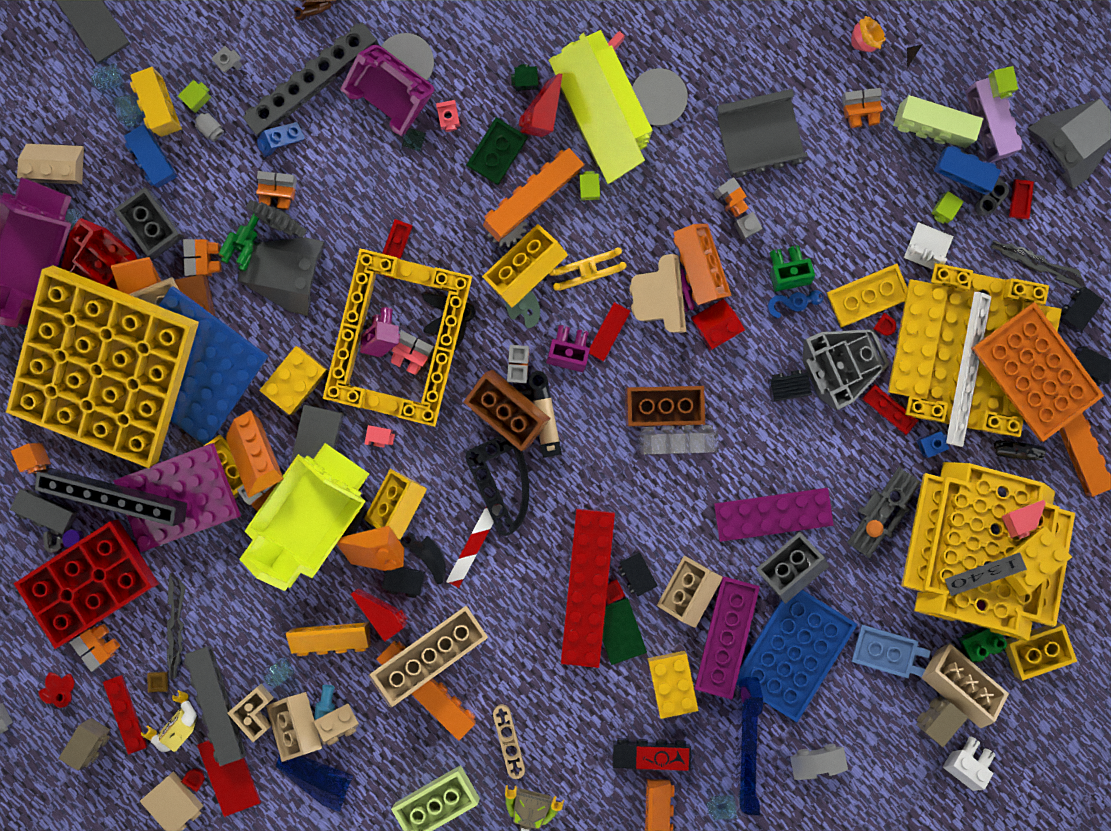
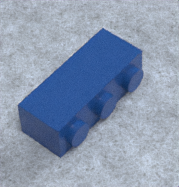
(149, 156)
(967, 170)

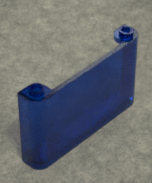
(749, 707)

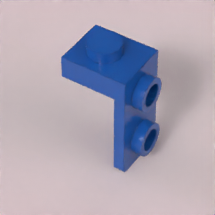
(279, 137)

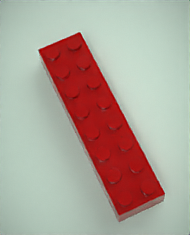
(587, 588)

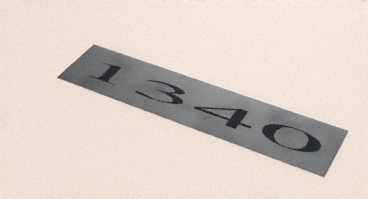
(985, 574)

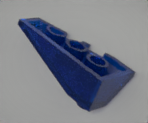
(319, 780)

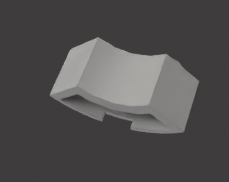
(809, 764)

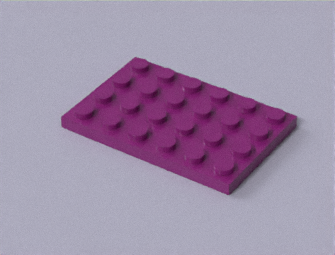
(189, 478)

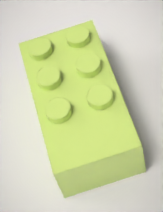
(937, 122)
(436, 802)

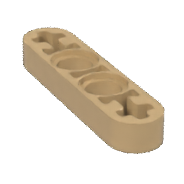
(509, 741)

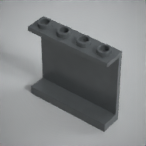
(760, 133)

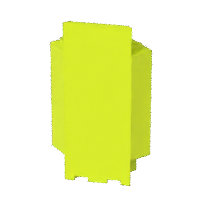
(603, 104)
(304, 517)

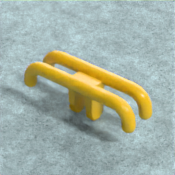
(588, 269)

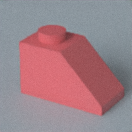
(1023, 520)

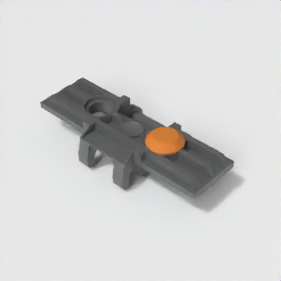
(878, 509)

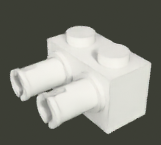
(967, 769)

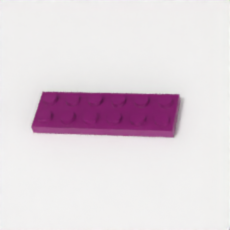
(773, 514)
(727, 637)

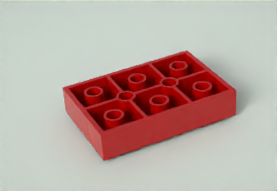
(86, 583)

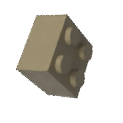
(941, 720)
(84, 744)

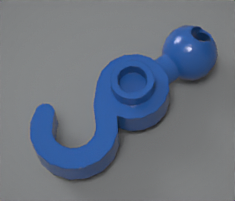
(796, 302)

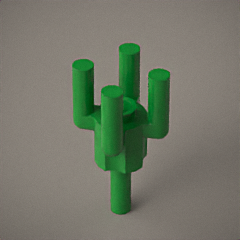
(242, 242)

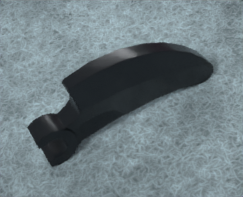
(430, 554)

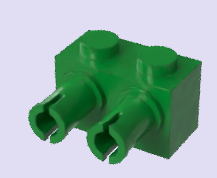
(790, 274)
(981, 643)

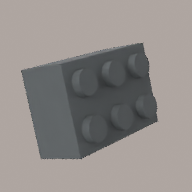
(149, 223)
(792, 567)

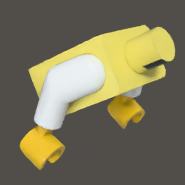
(177, 729)

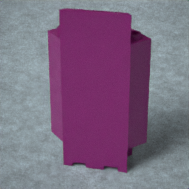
(30, 240)

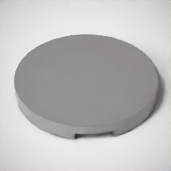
(412, 52)
(661, 96)

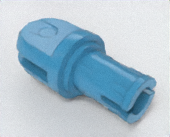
(325, 705)

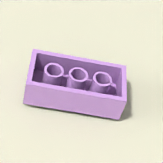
(998, 127)

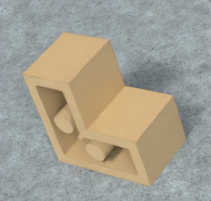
(248, 713)

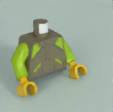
(531, 808)

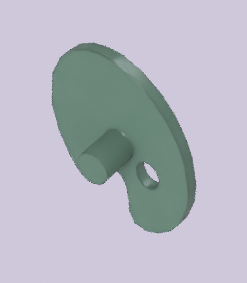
(527, 302)

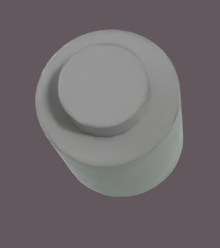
(208, 126)

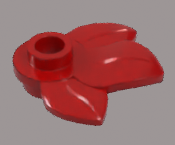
(55, 687)

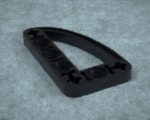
(489, 482)

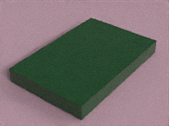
(497, 151)
(621, 632)

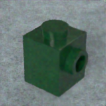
(525, 77)

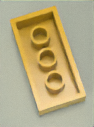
(525, 265)

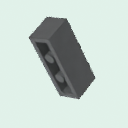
(43, 511)

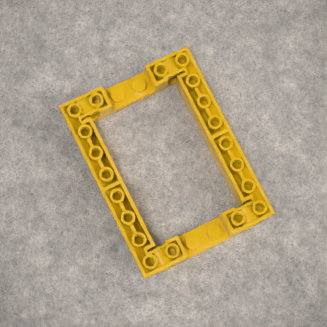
(352, 325)

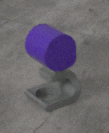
(68, 539)

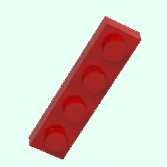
(125, 714)

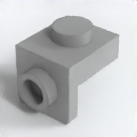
(226, 59)

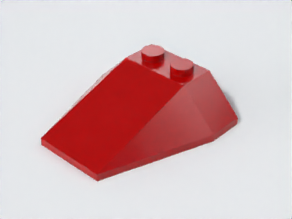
(93, 251)

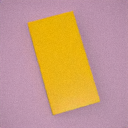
(868, 295)

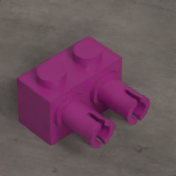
(381, 335)
(567, 354)

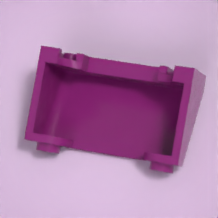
(388, 86)

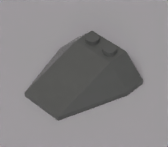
(1076, 138)
(284, 271)
(843, 364)

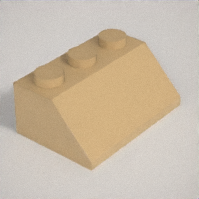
(51, 163)
(689, 591)
(293, 726)

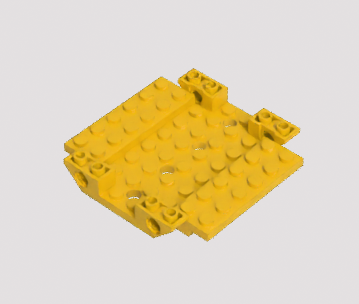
(934, 340)
(955, 536)

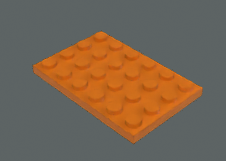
(1037, 372)

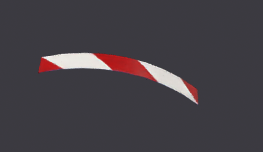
(472, 546)

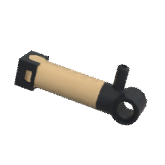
(542, 399)

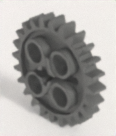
(276, 218)

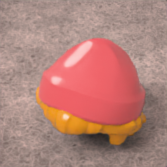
(867, 35)

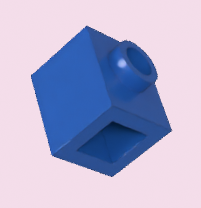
(933, 444)

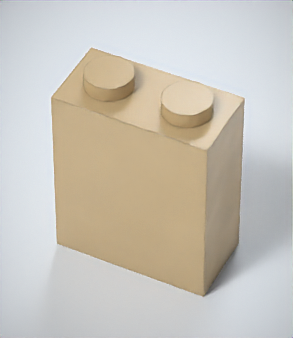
(172, 804)

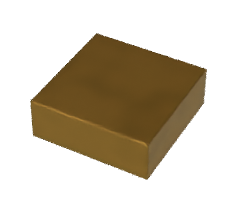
(157, 681)

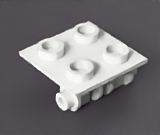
(928, 246)

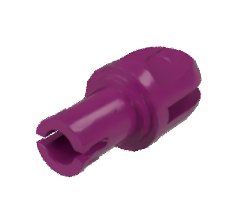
(687, 293)

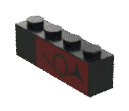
(651, 755)

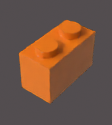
(31, 458)

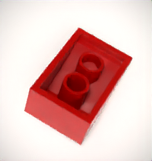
(541, 113)
(383, 616)

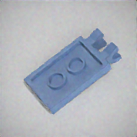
(888, 652)

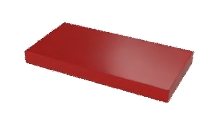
(230, 782)

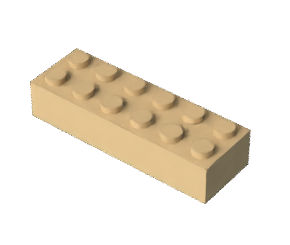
(427, 656)

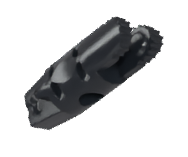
(1019, 450)

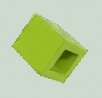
(1003, 82)
(195, 95)
(589, 186)
(947, 207)

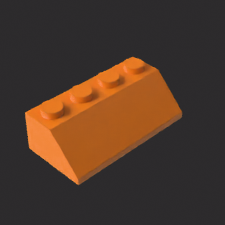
(701, 263)
(253, 454)
(658, 805)

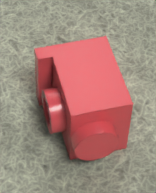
(448, 107)
(379, 436)

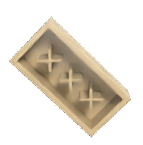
(965, 685)

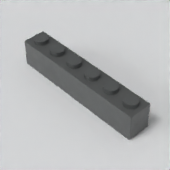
(215, 705)

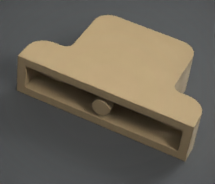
(660, 295)

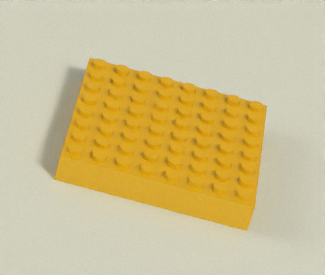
(101, 366)

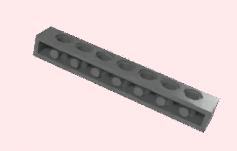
(308, 90)

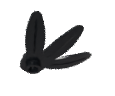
(439, 302)

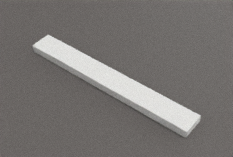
(968, 370)

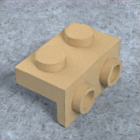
(336, 724)

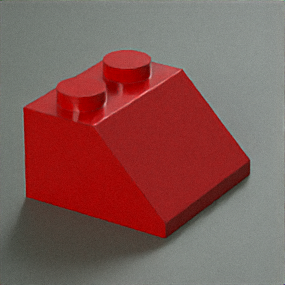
(717, 324)

